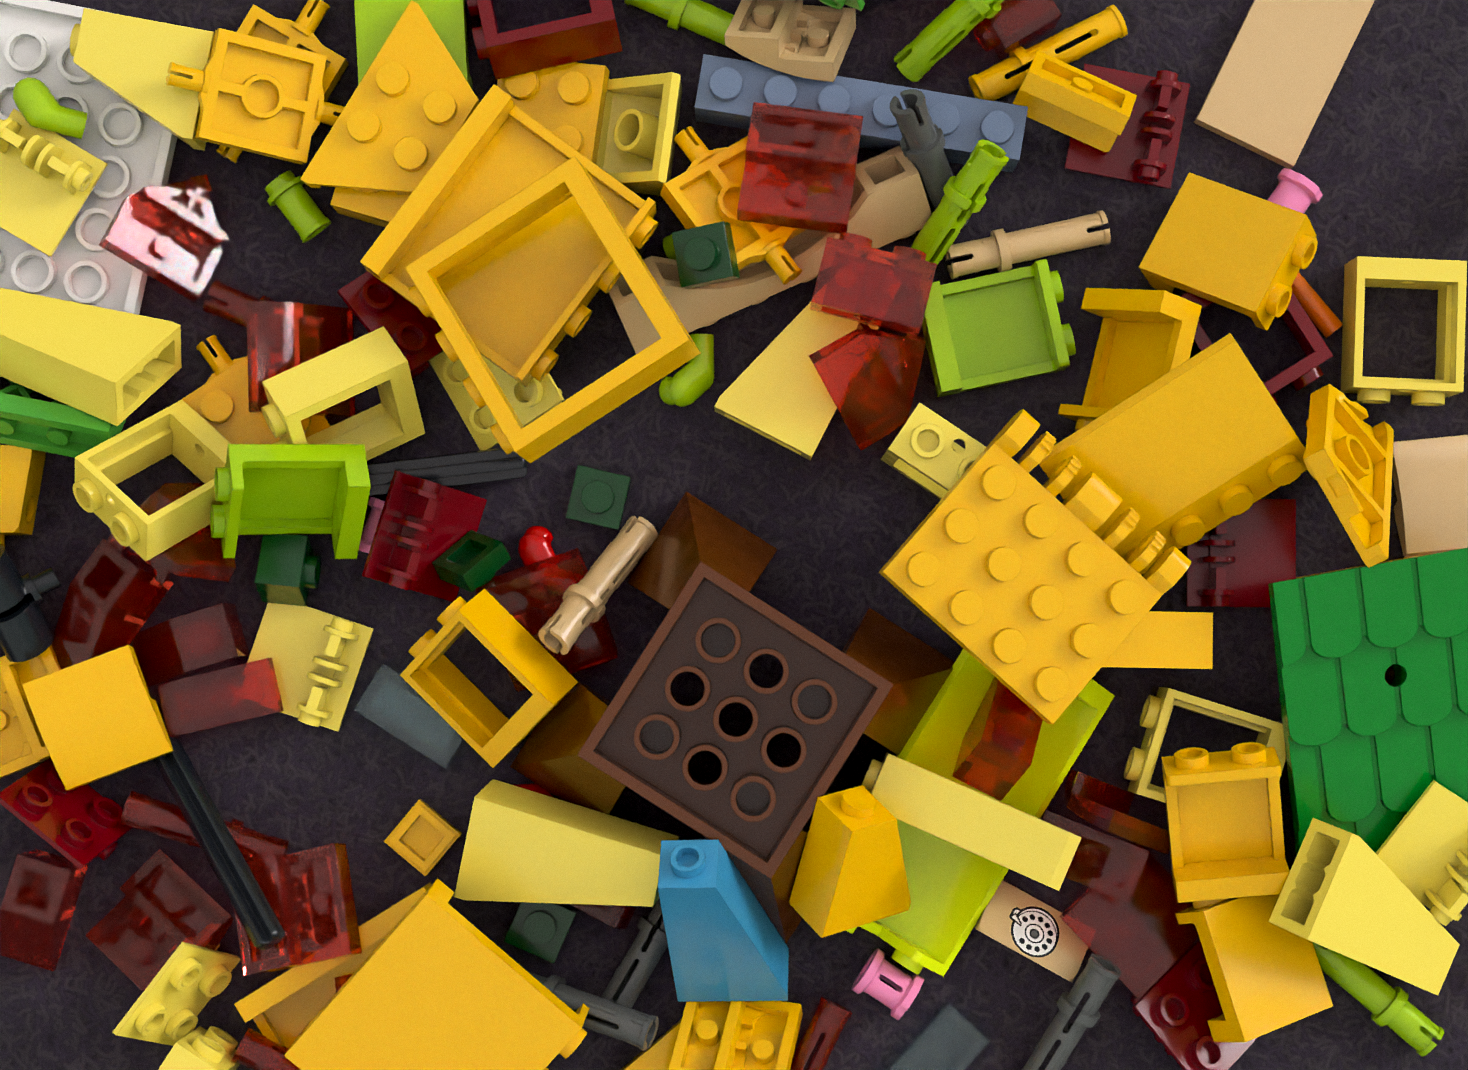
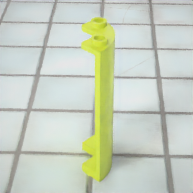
(945, 881)

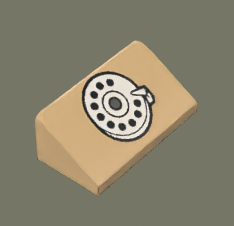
(1032, 930)

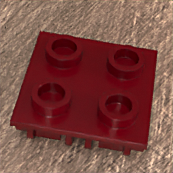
(1151, 137)
(381, 306)
(415, 529)
(1243, 556)
(73, 821)
(1179, 1012)

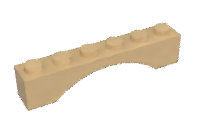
(884, 207)

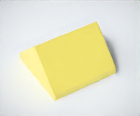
(640, 130)

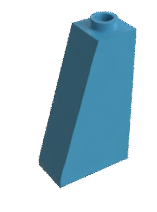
(717, 929)

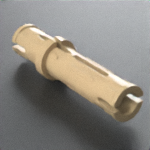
(1027, 244)
(586, 601)

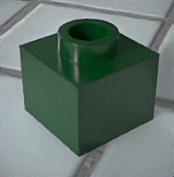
(287, 569)

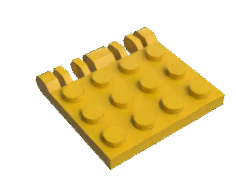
(1027, 575)

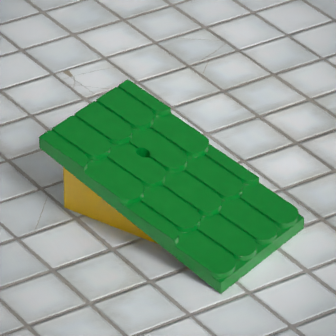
(1373, 689)

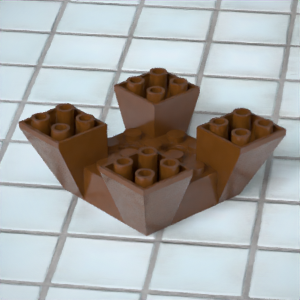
(716, 628)

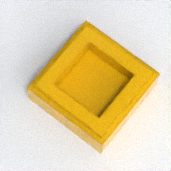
(422, 837)

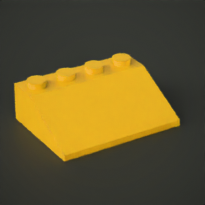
(1188, 449)

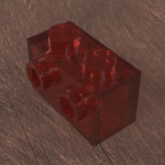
(873, 284)

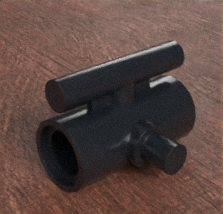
(22, 623)

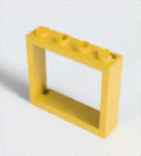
(605, 393)

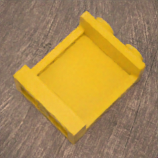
(1230, 249)
(1137, 343)
(1225, 822)
(1257, 968)

